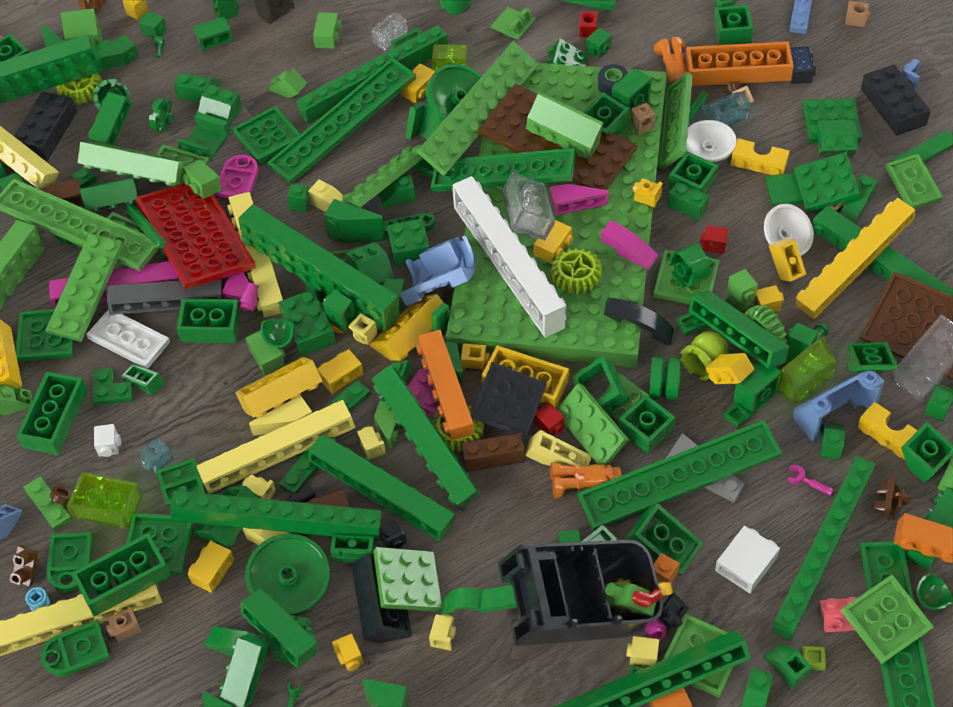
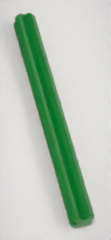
(145, 226)

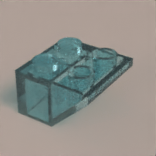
(728, 108)

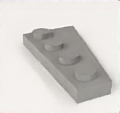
(727, 488)

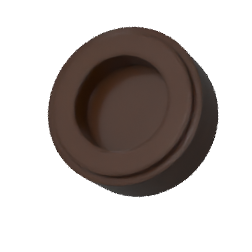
(732, 87)
(60, 495)

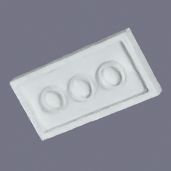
(128, 338)

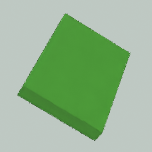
(913, 181)

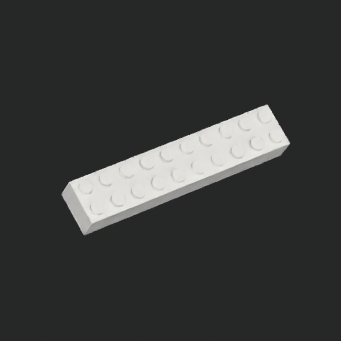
(509, 257)

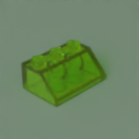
(807, 372)

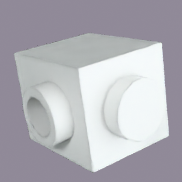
(106, 440)

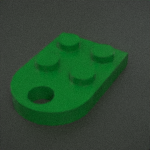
(67, 554)
(75, 650)

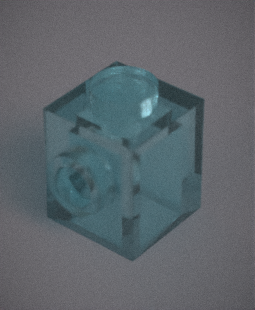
(155, 455)

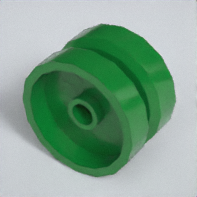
(664, 378)

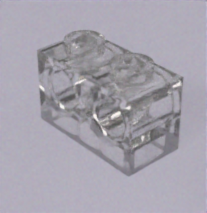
(388, 30)

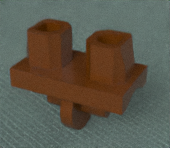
(894, 497)
(25, 564)

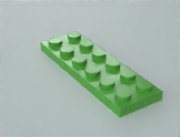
(675, 121)
(386, 175)
(84, 287)

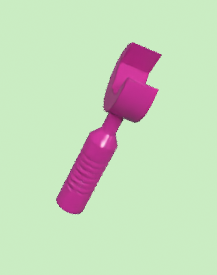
(813, 483)

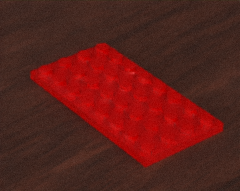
(197, 235)

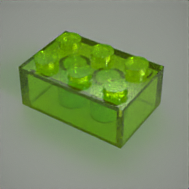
(104, 500)

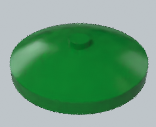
(449, 87)
(290, 570)

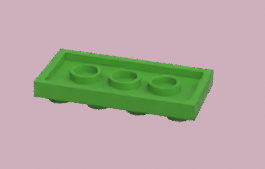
(592, 425)

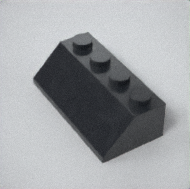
(377, 623)

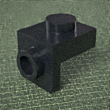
(673, 611)

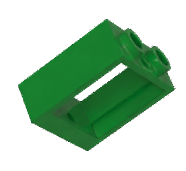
(613, 398)

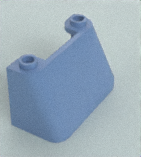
(857, 390)

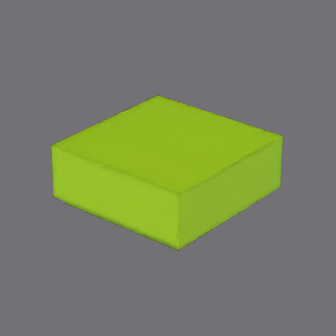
(815, 657)

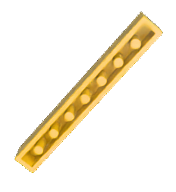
(855, 258)

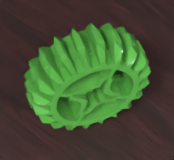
(768, 320)

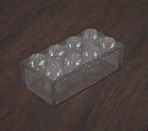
(528, 206)
(927, 361)

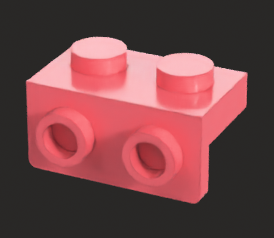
(833, 618)

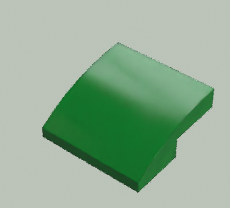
(180, 477)

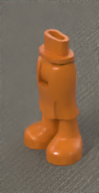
(673, 62)
(584, 476)

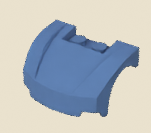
(439, 266)

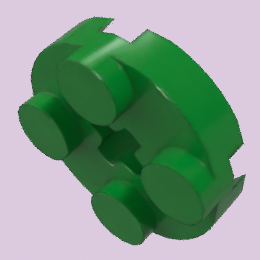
(161, 115)

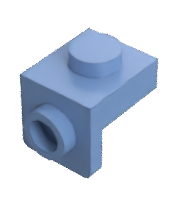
(910, 72)

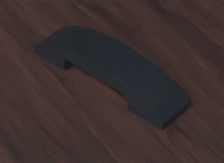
(640, 316)

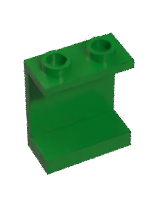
(421, 121)
(206, 136)

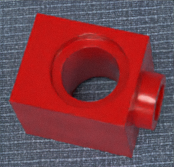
(588, 24)
(714, 239)
(549, 420)

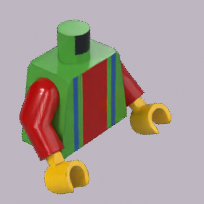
(634, 600)

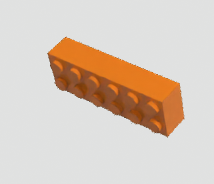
(739, 63)

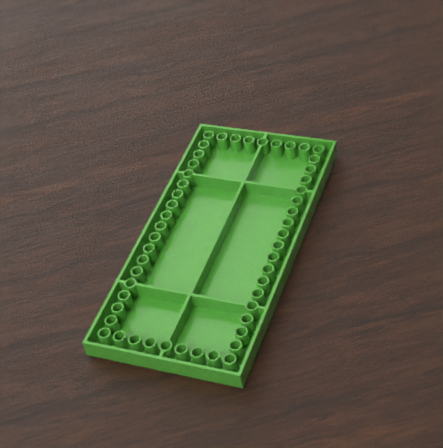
(487, 309)

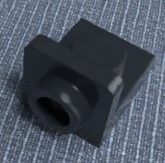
(392, 535)

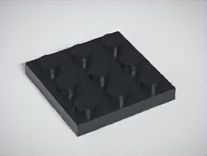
(508, 400)

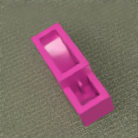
(628, 245)

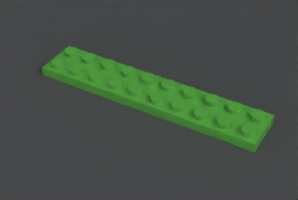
(462, 124)
(73, 222)

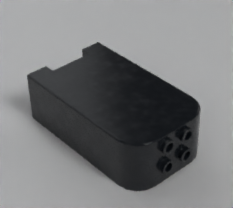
(564, 586)

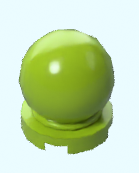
(702, 352)

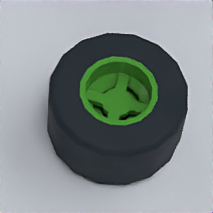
(609, 76)

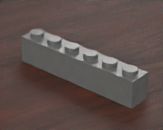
(157, 296)

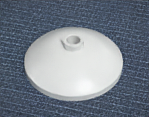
(710, 140)
(791, 223)

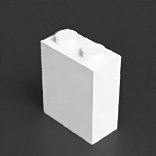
(747, 559)

